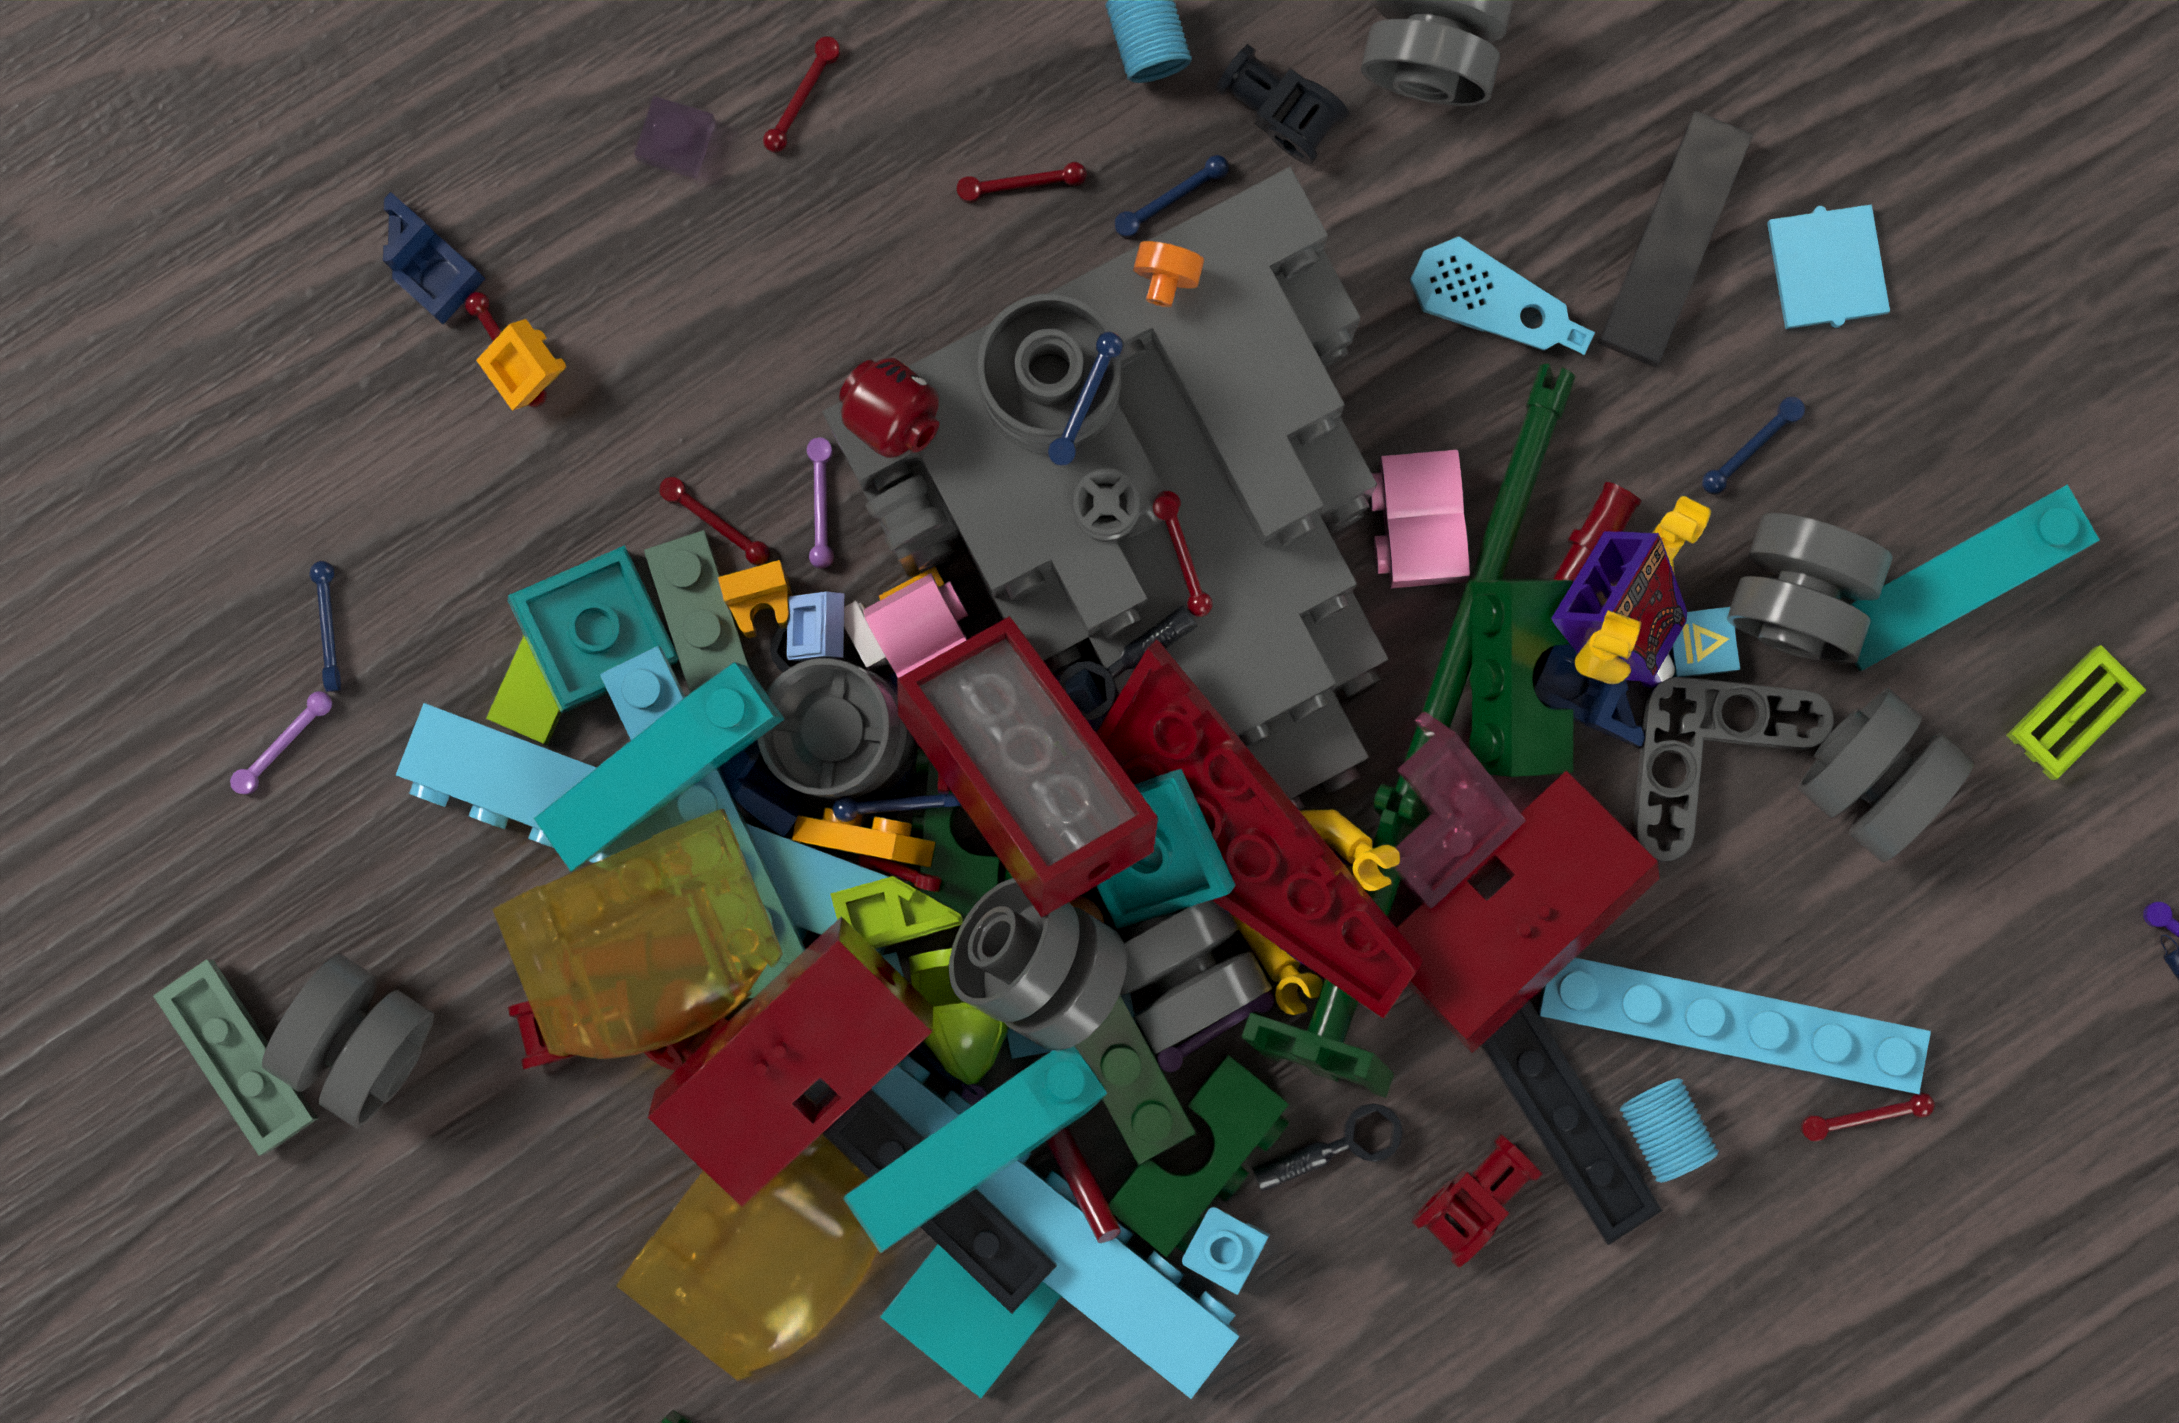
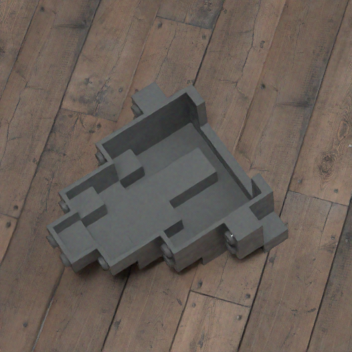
(1235, 419)

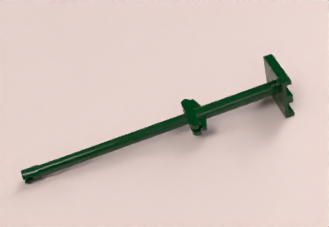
(1400, 808)

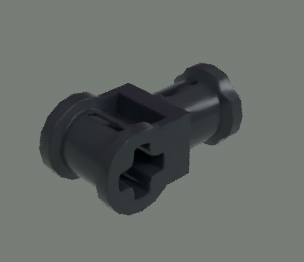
(1283, 104)

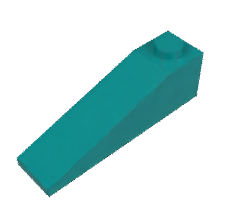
(1974, 573)
(659, 764)
(975, 1146)

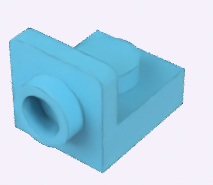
(1225, 1249)

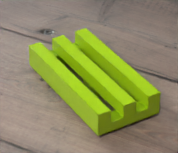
(2038, 749)

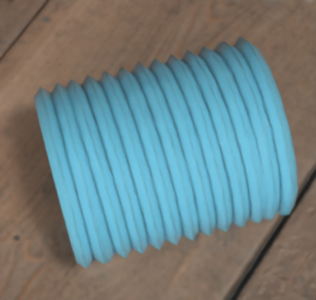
(1148, 38)
(1669, 1130)

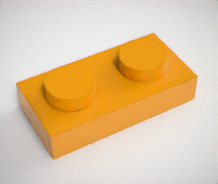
(885, 840)

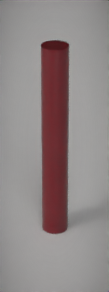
(1083, 1185)

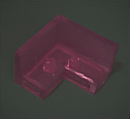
(1466, 819)

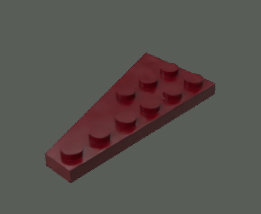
(1282, 868)

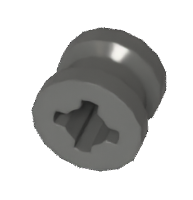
(1105, 487)
(906, 513)

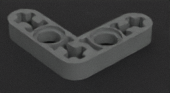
(1703, 724)

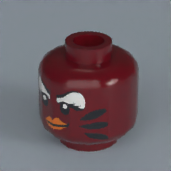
(889, 407)

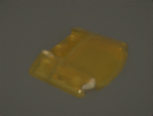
(642, 943)
(759, 1275)

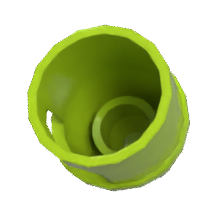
(961, 1035)

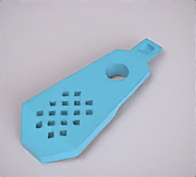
(1501, 304)

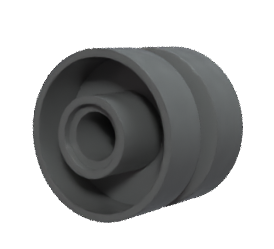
(1437, 49)
(1036, 367)
(1804, 606)
(837, 731)
(1870, 761)
(1037, 974)
(1192, 985)
(331, 1030)

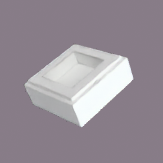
(863, 637)

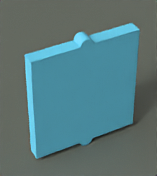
(1828, 266)

